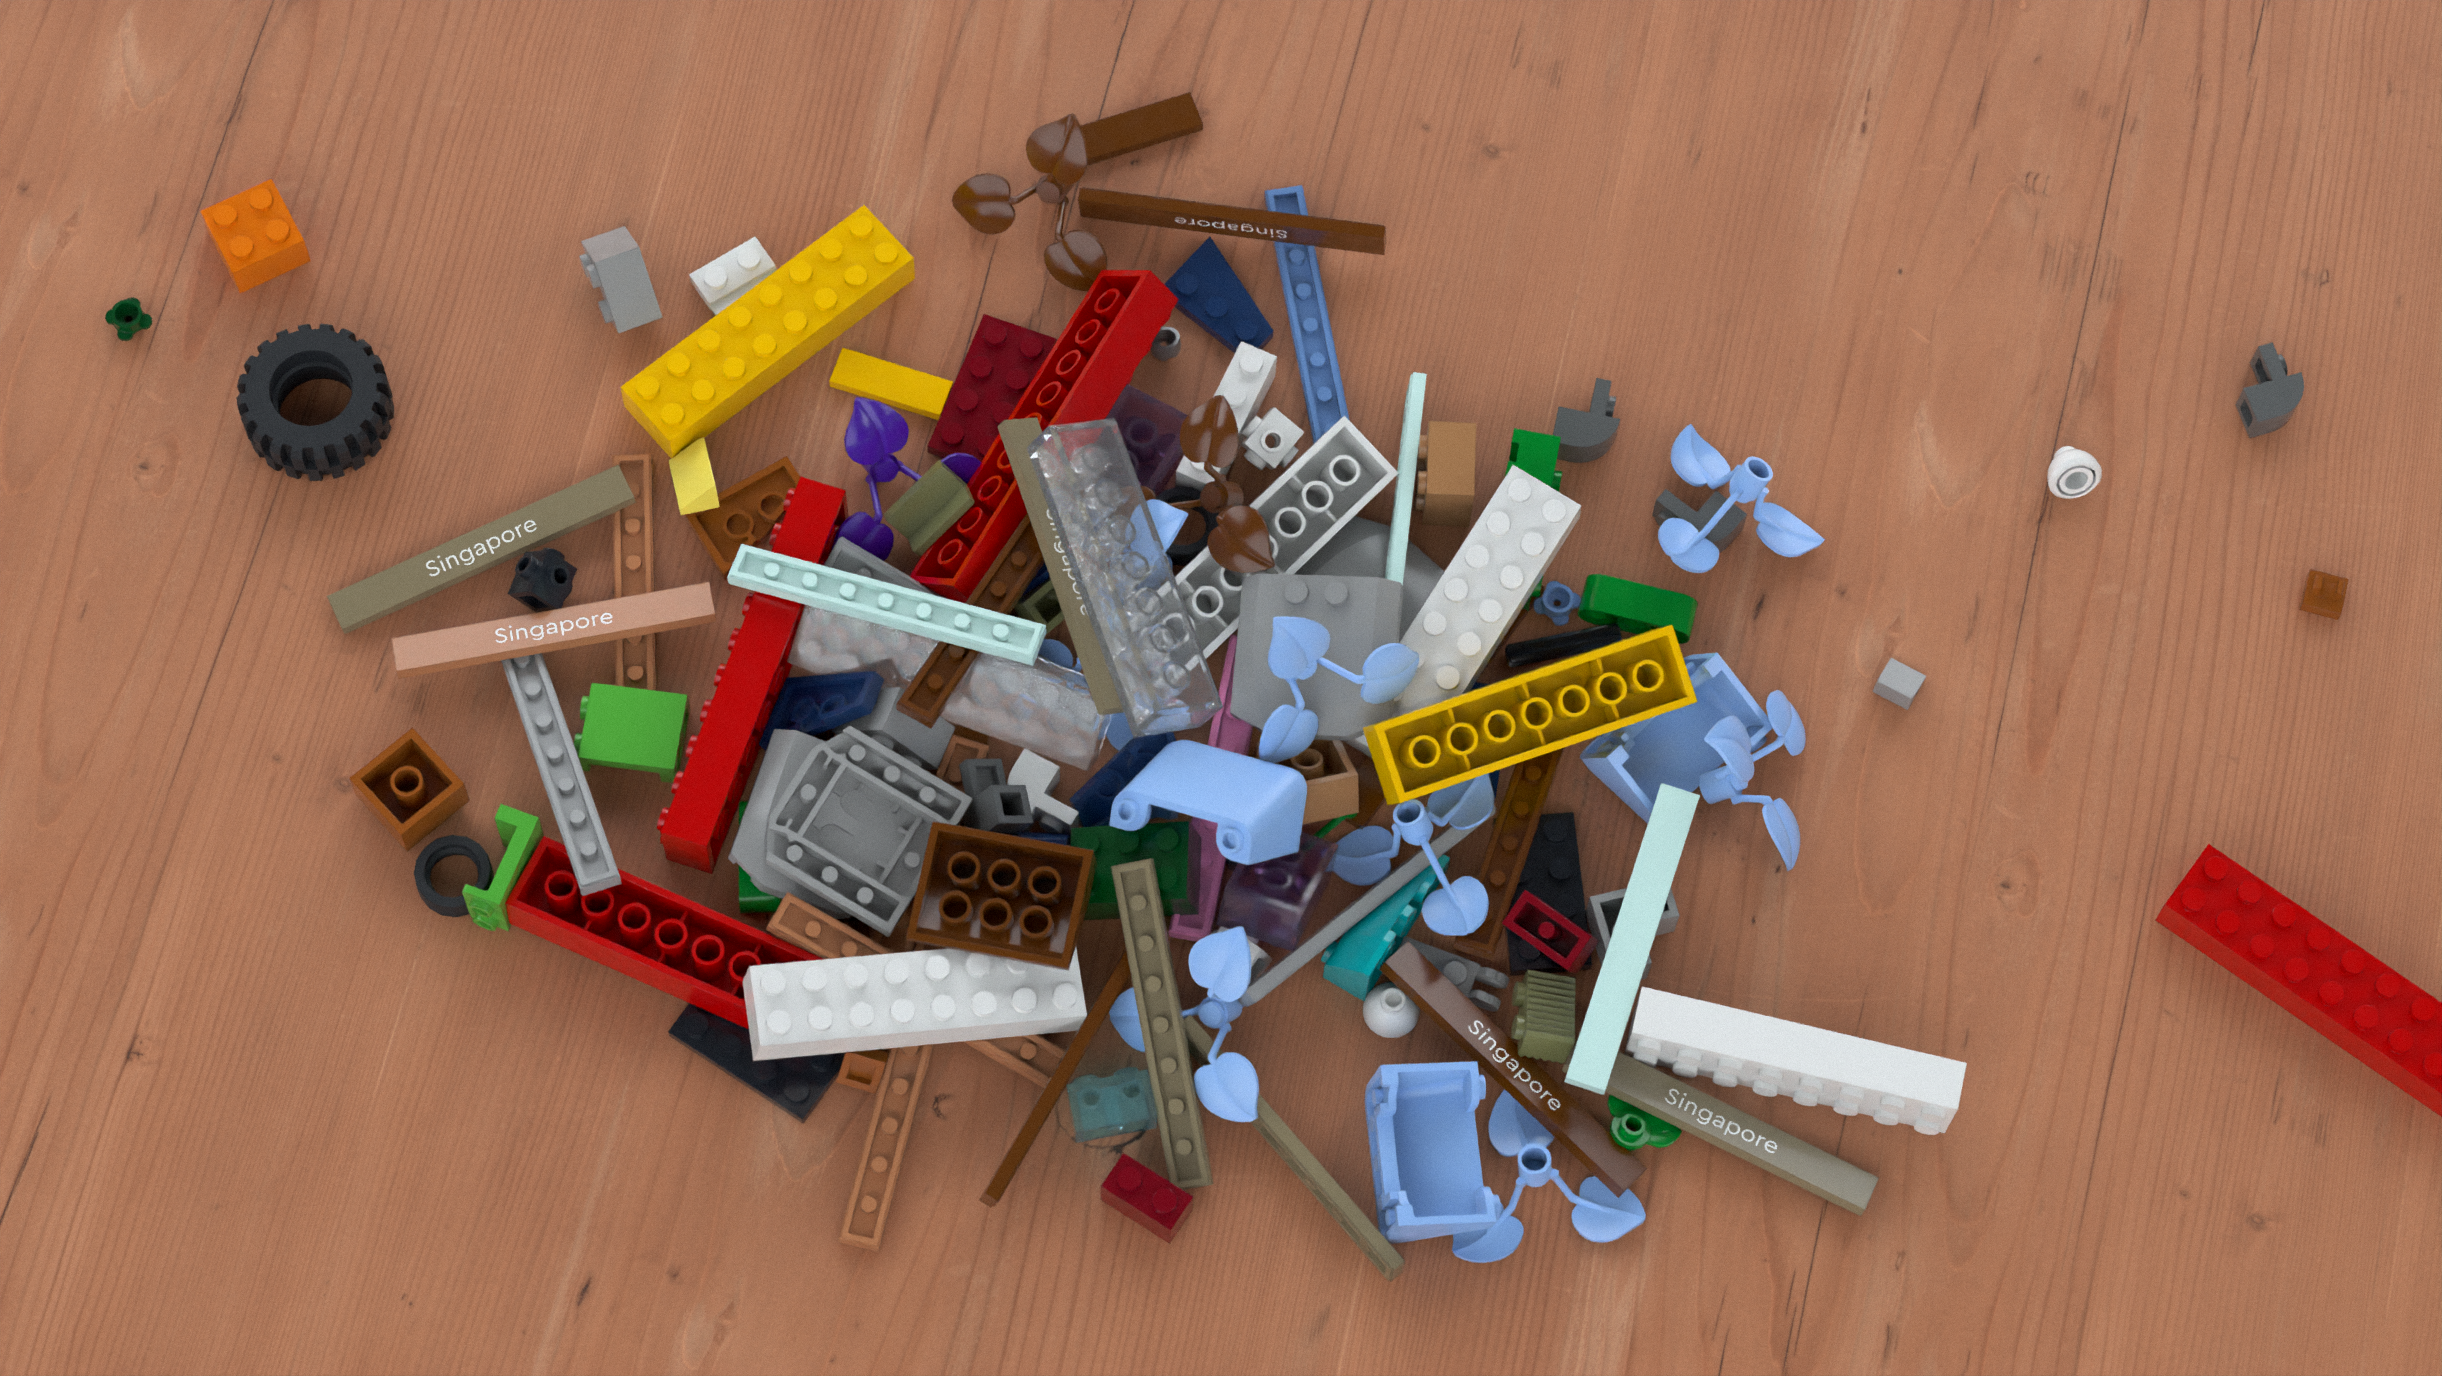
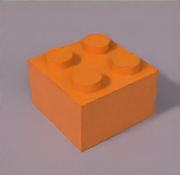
(255, 235)

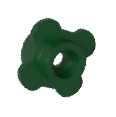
(128, 308)

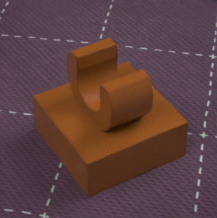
(2324, 594)
(863, 1069)

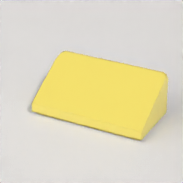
(694, 479)

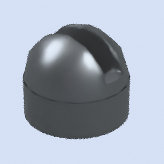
(1173, 344)

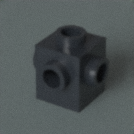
(542, 580)

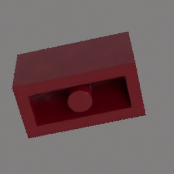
(1550, 932)
(1146, 1198)

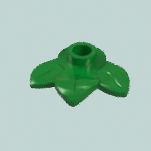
(1649, 1128)

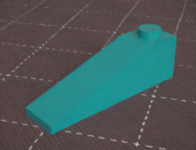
(1376, 937)

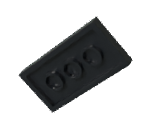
(1555, 877)
(788, 1083)

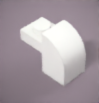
(1041, 780)

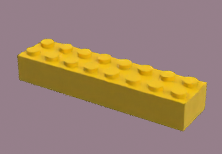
(768, 332)
(1529, 715)

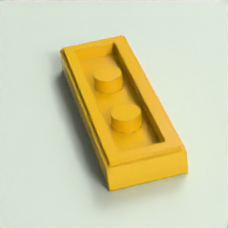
(890, 383)

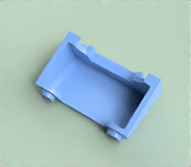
(1672, 745)
(1251, 799)
(1427, 1151)

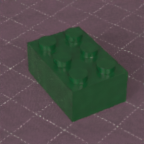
(1175, 856)

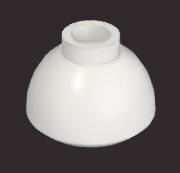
(2073, 473)
(1390, 1011)

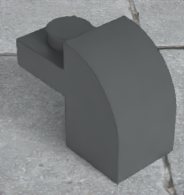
(2274, 399)
(1591, 433)
(1722, 534)
(994, 803)

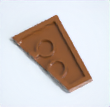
(744, 513)

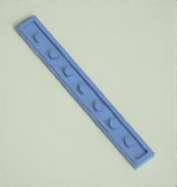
(1308, 320)

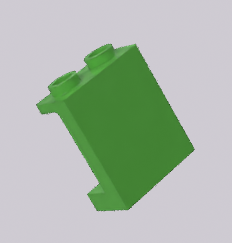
(633, 729)
(521, 835)

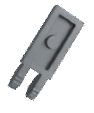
(1464, 973)

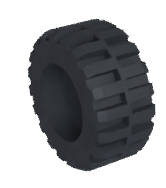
(303, 358)

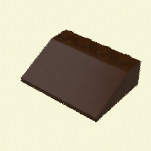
(1001, 895)

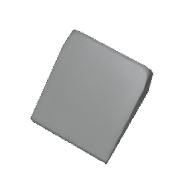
(1899, 683)

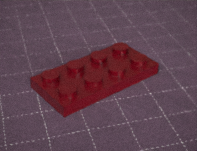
(988, 386)

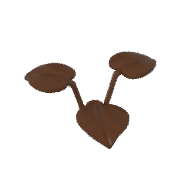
(1062, 156)
(1242, 536)

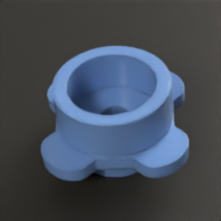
(1557, 592)

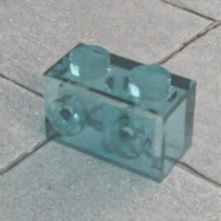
(1111, 1104)

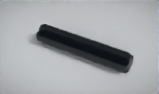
(1561, 645)

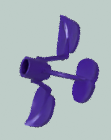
(871, 440)

